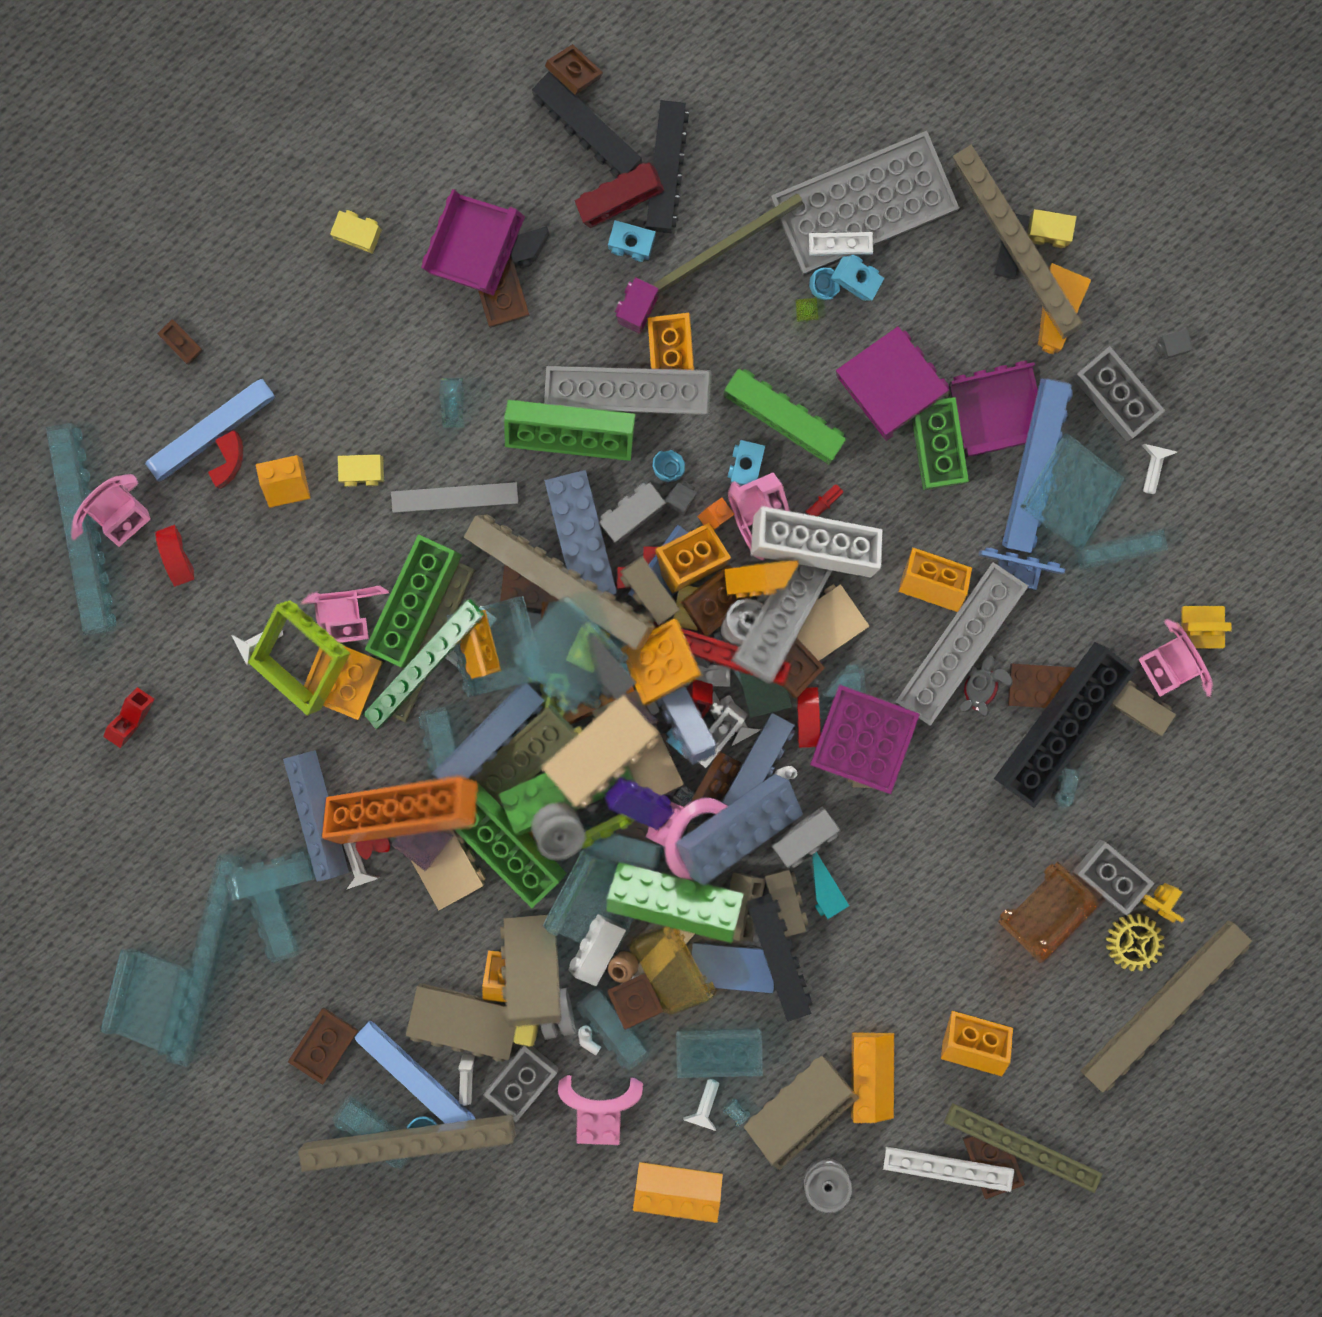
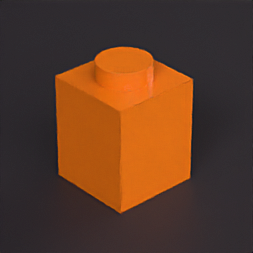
(716, 514)

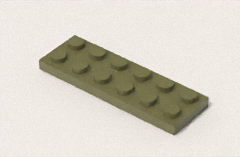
(526, 753)

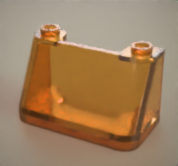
(1049, 913)

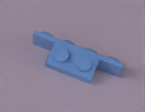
(1025, 570)

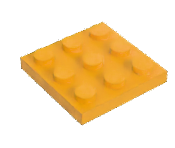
(662, 663)
(352, 685)

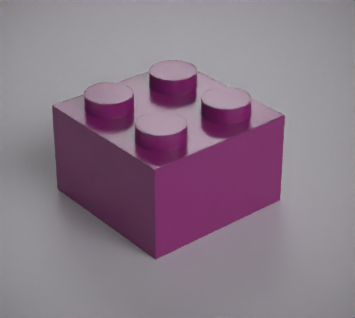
(637, 305)

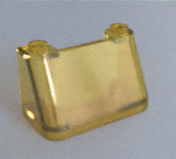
(671, 969)

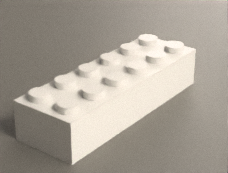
(816, 542)

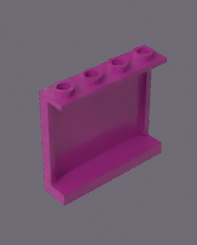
(472, 242)
(892, 382)
(995, 407)

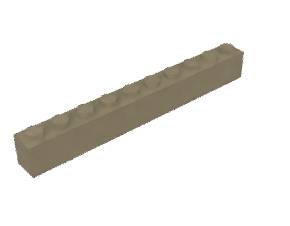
(1017, 242)
(559, 581)
(1166, 1006)
(407, 1143)

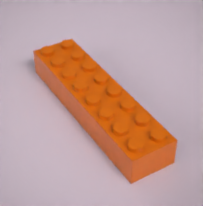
(400, 810)

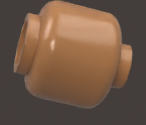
(623, 966)

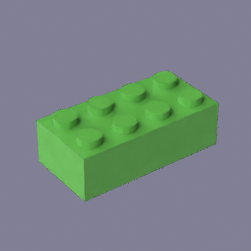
(940, 445)

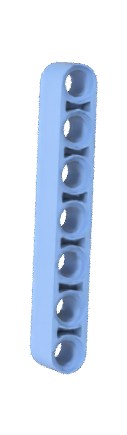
(210, 429)
(412, 1075)

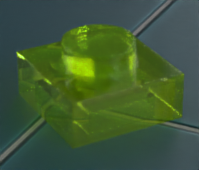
(806, 309)

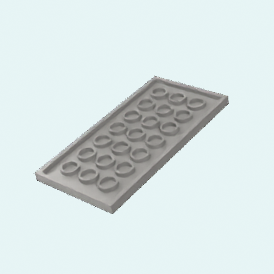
(874, 194)

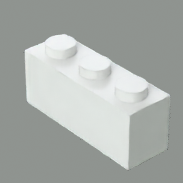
(725, 727)
(596, 950)

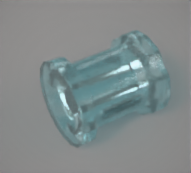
(736, 1112)

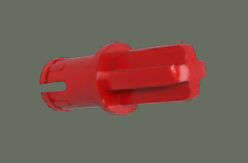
(825, 501)

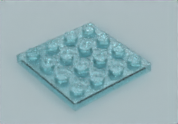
(1072, 492)

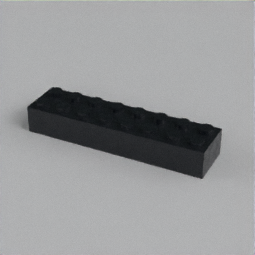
(1065, 724)

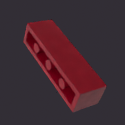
(619, 195)

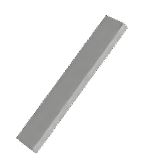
(454, 497)

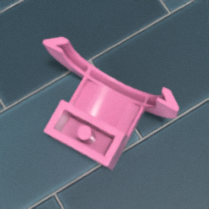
(751, 497)
(113, 510)
(340, 612)
(1175, 663)
(675, 827)
(599, 1120)

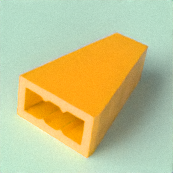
(1074, 288)

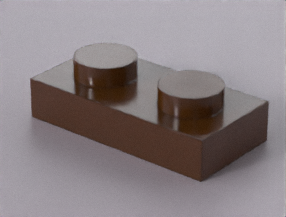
(180, 342)

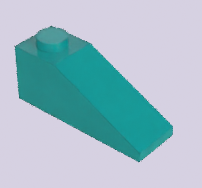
(827, 893)

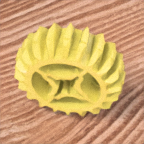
(1143, 938)

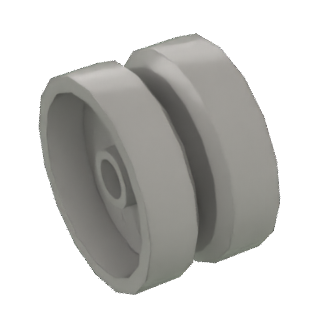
(739, 621)
(558, 831)
(567, 1026)
(839, 1187)

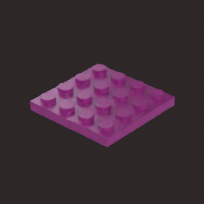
(864, 739)

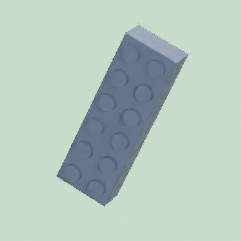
(580, 529)
(491, 734)
(739, 829)

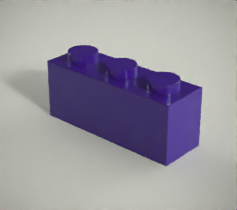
(639, 803)

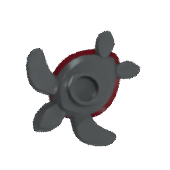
(983, 686)

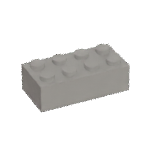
(1118, 394)

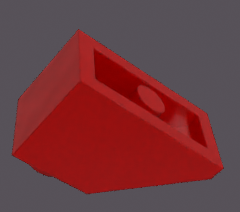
(701, 695)

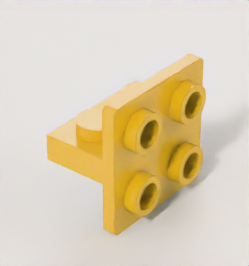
(1205, 625)
(1164, 901)

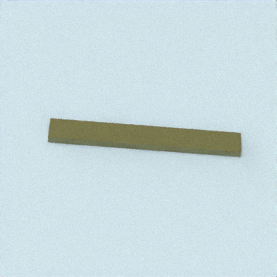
(729, 243)
(447, 606)
(1023, 1148)

